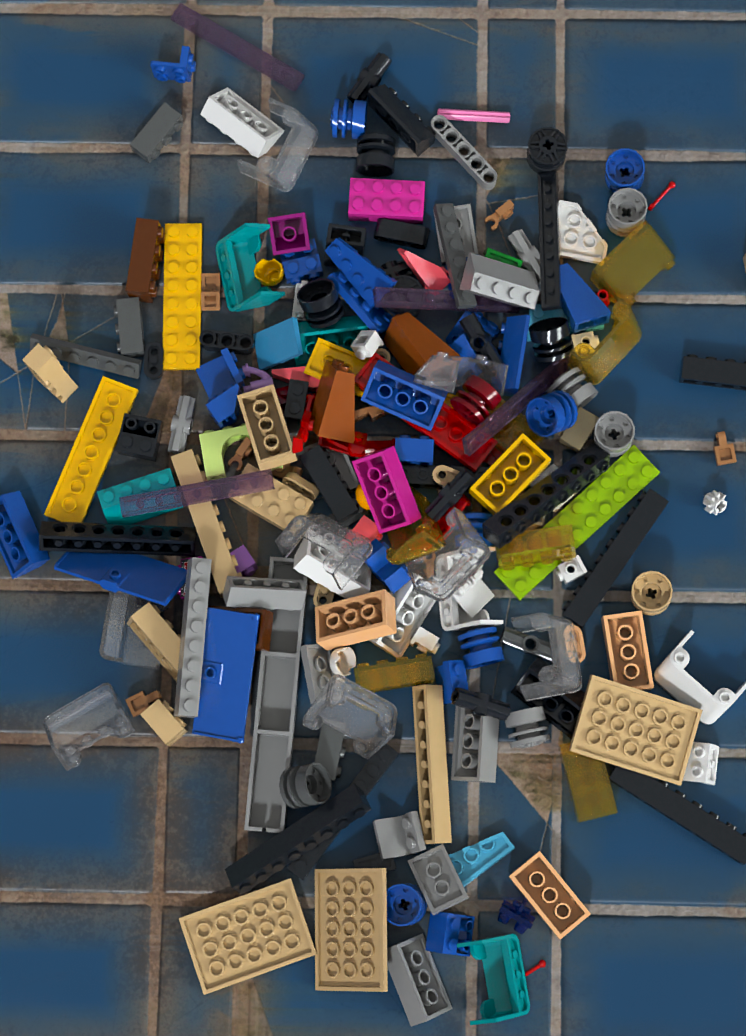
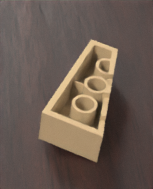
(50, 372)

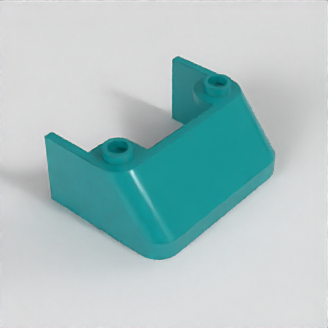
(237, 266)
(503, 978)

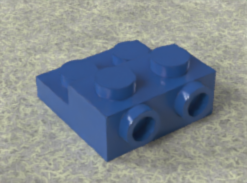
(302, 265)

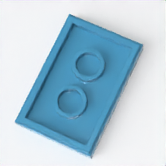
(278, 344)

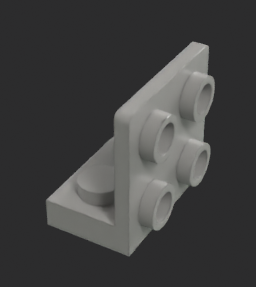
(399, 835)

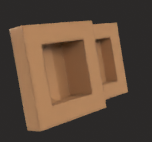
(210, 291)
(372, 411)

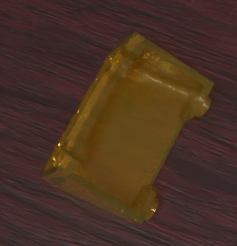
(633, 264)
(611, 350)
(417, 538)

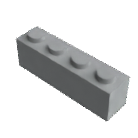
(264, 593)

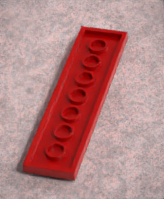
(448, 427)

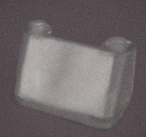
(447, 570)
(354, 713)

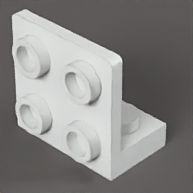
(702, 763)

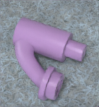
(265, 379)

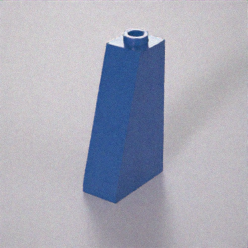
(580, 303)

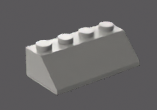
(500, 282)
(474, 747)
(417, 980)

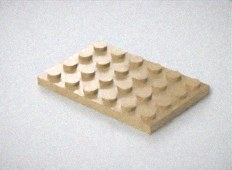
(635, 730)
(351, 930)
(247, 936)

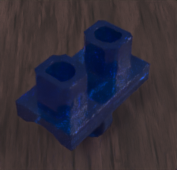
(518, 912)

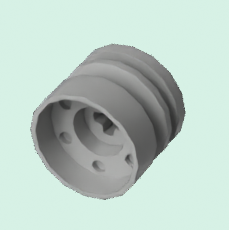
(626, 202)
(572, 385)
(621, 426)
(527, 727)

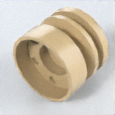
(653, 582)

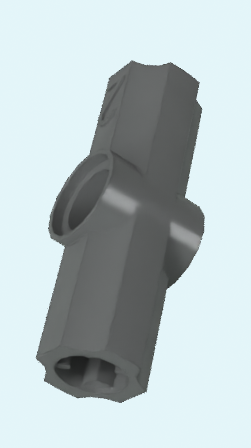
(517, 640)

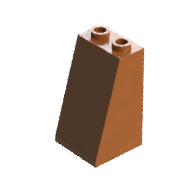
(413, 342)
(335, 403)

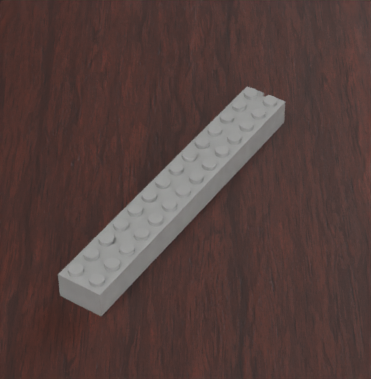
(275, 711)

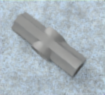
(526, 252)
(181, 424)

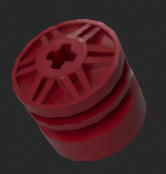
(476, 400)

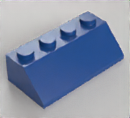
(513, 350)
(398, 394)
(19, 536)

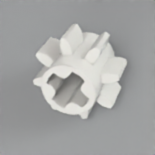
(714, 502)

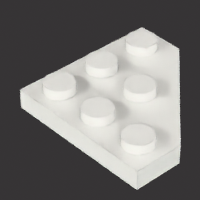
(578, 235)

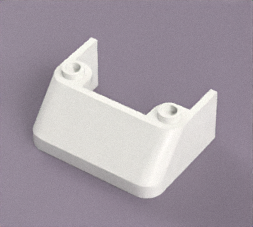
(455, 618)
(687, 690)

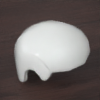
(342, 660)

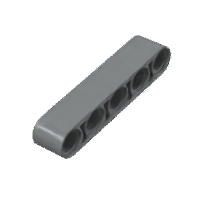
(465, 160)

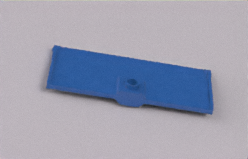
(126, 573)
(226, 674)

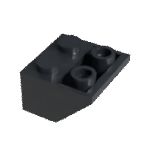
(352, 235)
(139, 437)

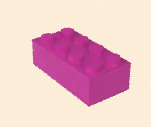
(386, 199)
(386, 489)

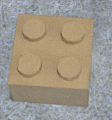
(163, 722)

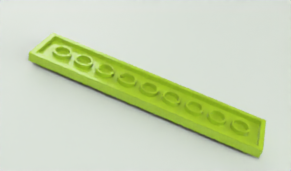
(588, 513)

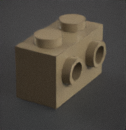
(579, 433)

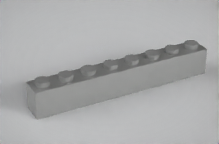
(192, 637)

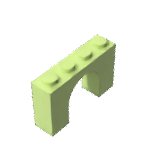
(215, 445)

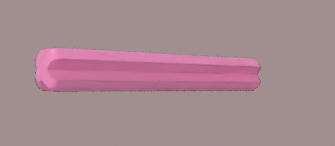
(475, 115)

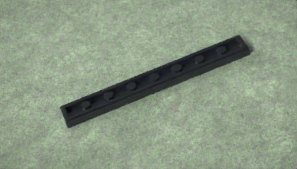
(549, 241)

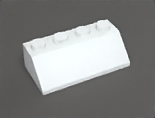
(241, 122)
(309, 562)
(411, 611)

